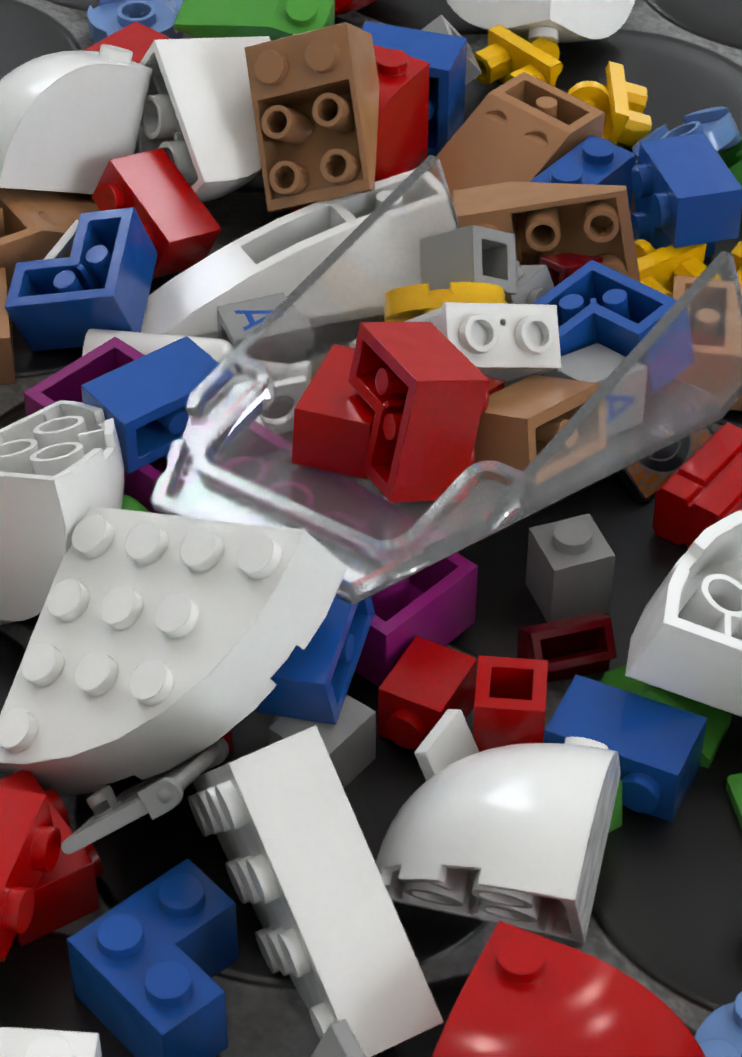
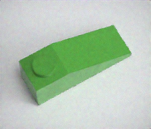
(253, 17)

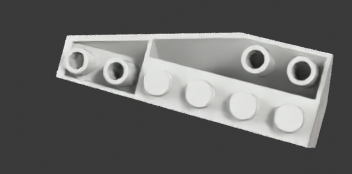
(259, 263)

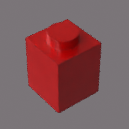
(422, 689)
(509, 701)

